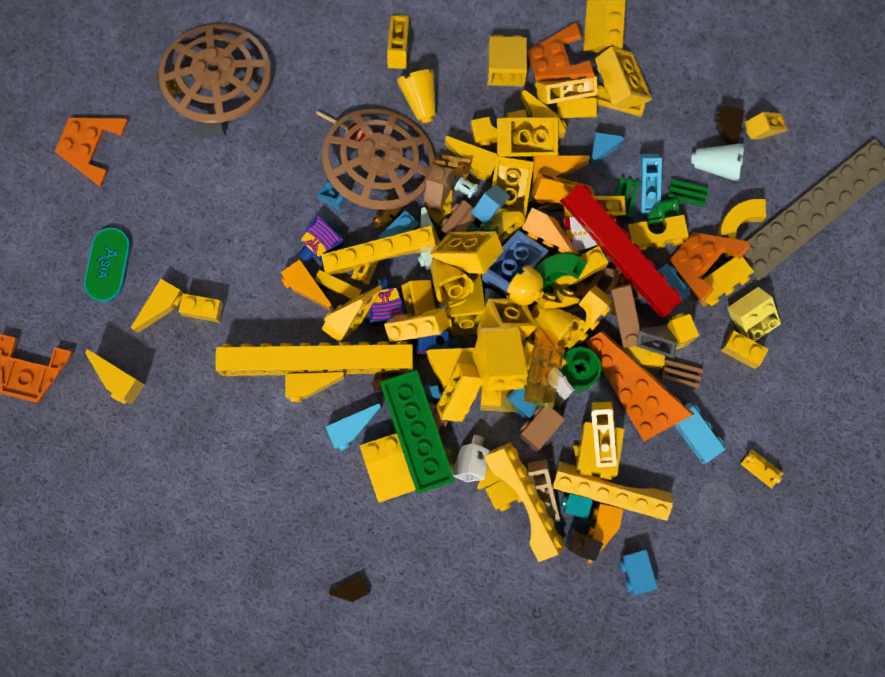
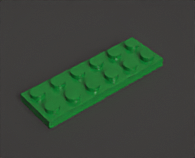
(417, 432)

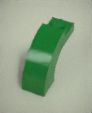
(560, 266)

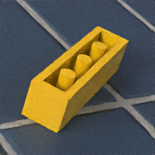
(337, 285)

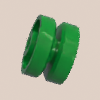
(589, 365)

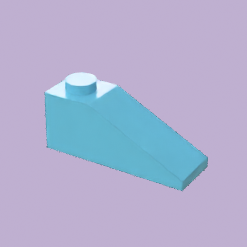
(650, 181)
(349, 428)

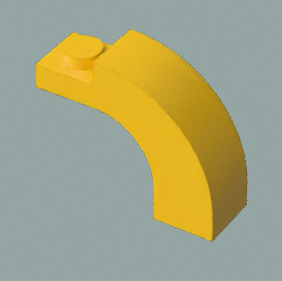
(747, 211)

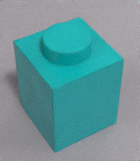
(577, 505)

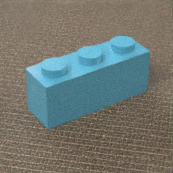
(699, 435)

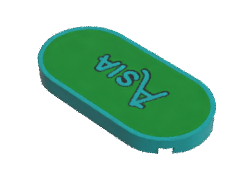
(107, 264)

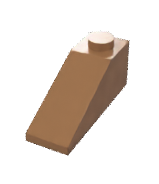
(626, 315)

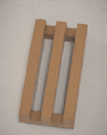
(685, 367)

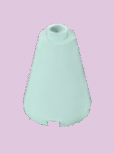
(720, 160)

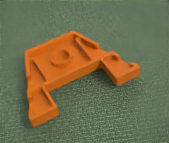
(550, 59)
(81, 141)
(699, 254)
(24, 378)

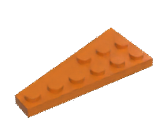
(640, 393)

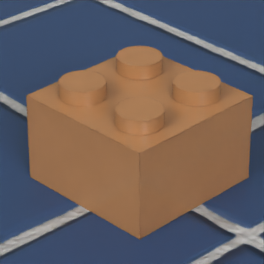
(541, 428)

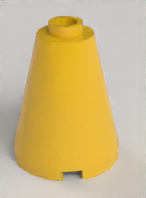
(420, 94)
(450, 283)
(558, 325)

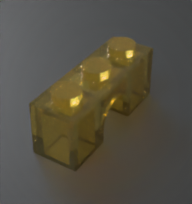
(538, 389)

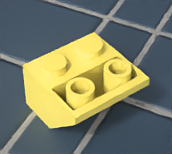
(754, 314)

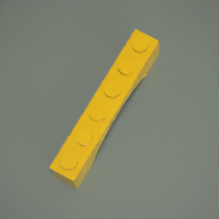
(393, 246)
(507, 466)
(641, 500)

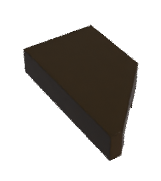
(351, 590)

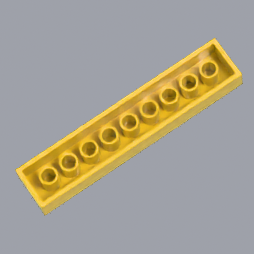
(314, 359)

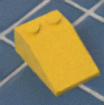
(527, 137)
(515, 179)
(469, 250)
(349, 316)
(122, 385)
(387, 467)

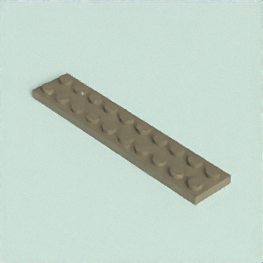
(816, 209)

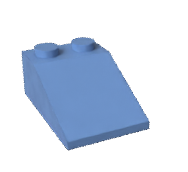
(516, 254)

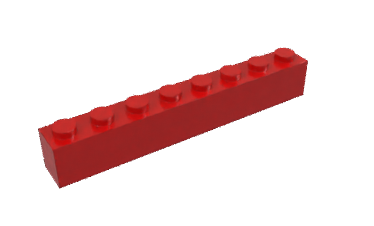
(621, 250)

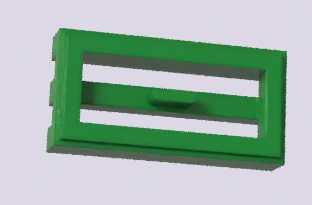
(629, 183)
(688, 186)

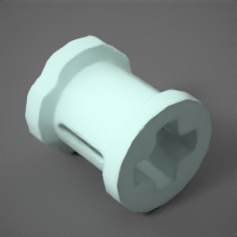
(469, 192)

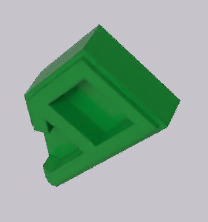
(663, 210)

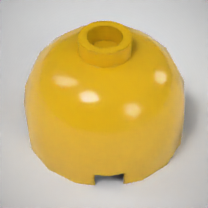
(526, 287)

